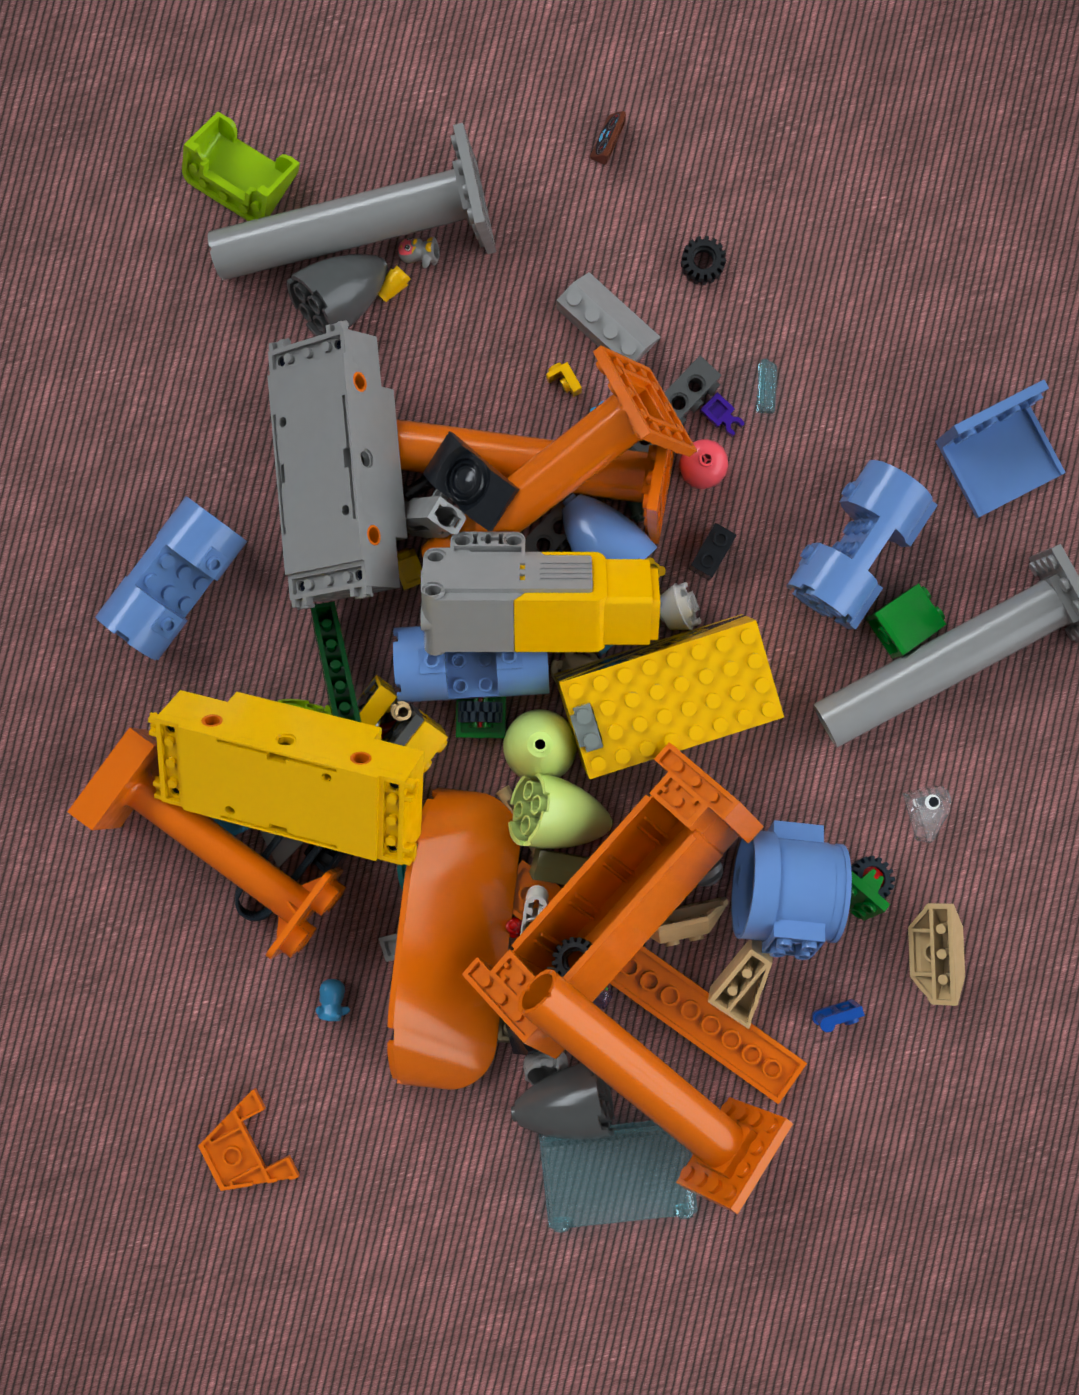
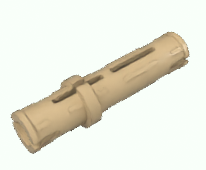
(405, 711)

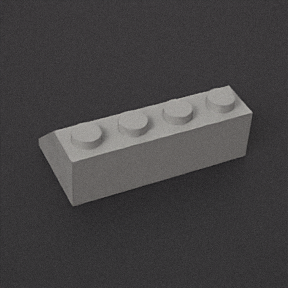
(605, 318)

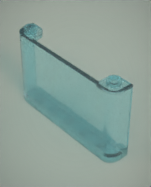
(615, 1177)

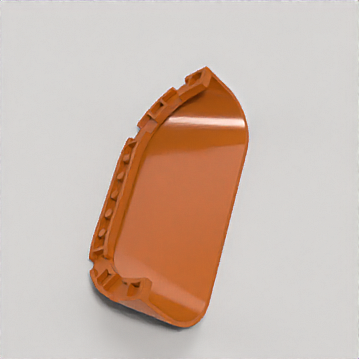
(450, 914)

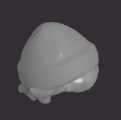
(539, 1066)

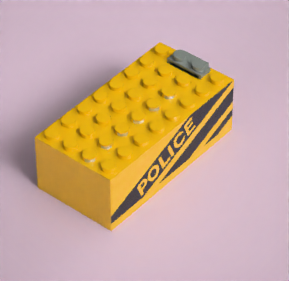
(668, 692)

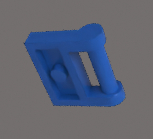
(843, 1012)

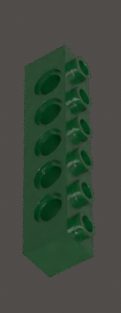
(334, 661)

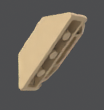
(690, 921)
(937, 953)

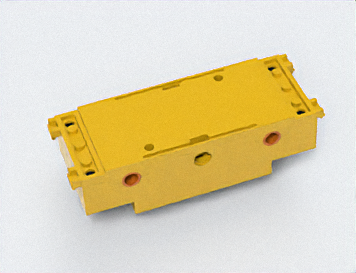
(290, 774)

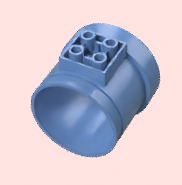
(791, 890)

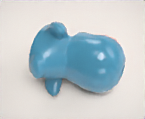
(331, 997)

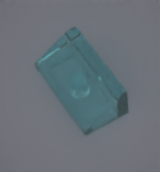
(766, 387)

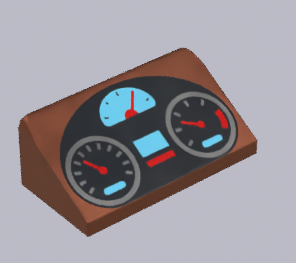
(608, 137)

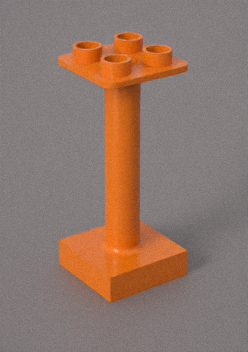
(126, 785)

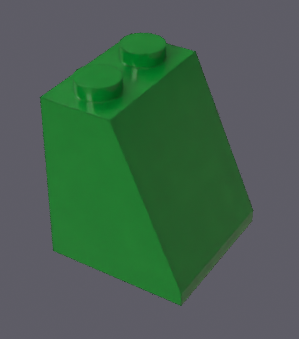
(906, 621)

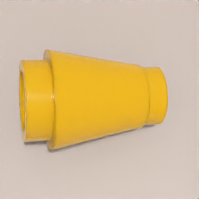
(394, 282)

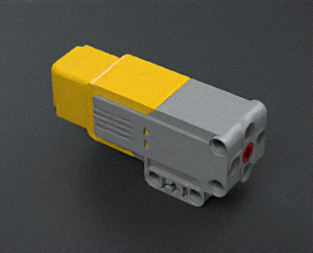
(503, 599)

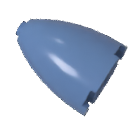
(602, 529)

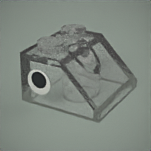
(927, 811)

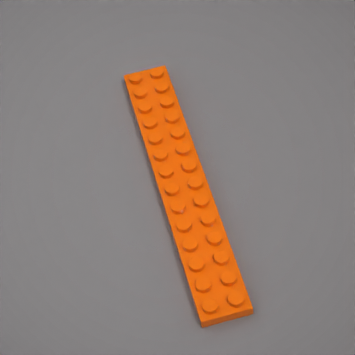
(686, 1010)

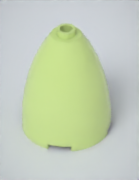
(539, 725)
(555, 814)

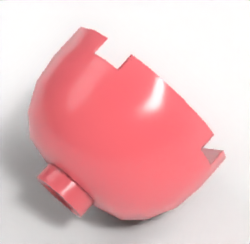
(700, 474)

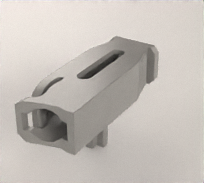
(432, 516)

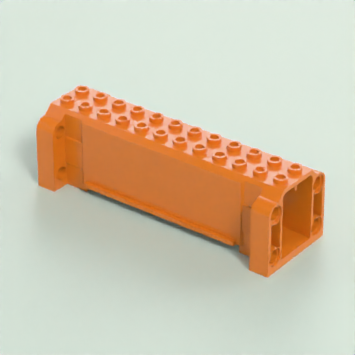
(621, 891)

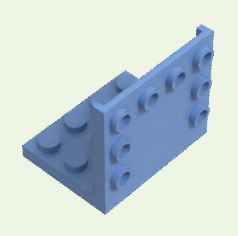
(1001, 452)

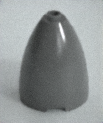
(337, 289)
(567, 1105)

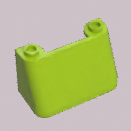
(235, 171)

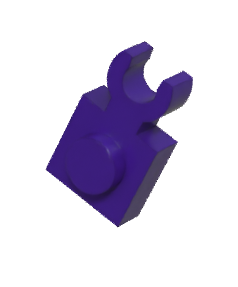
(719, 412)

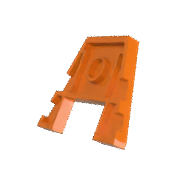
(234, 1155)

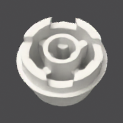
(679, 608)

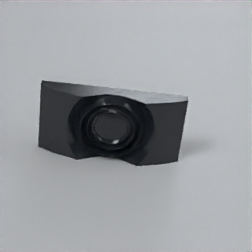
(470, 482)

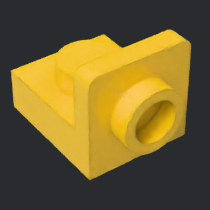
(569, 381)
(409, 568)

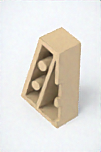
(741, 983)

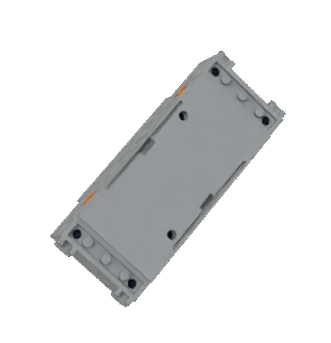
(335, 466)

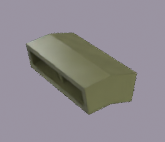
(555, 866)

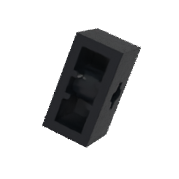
(712, 551)

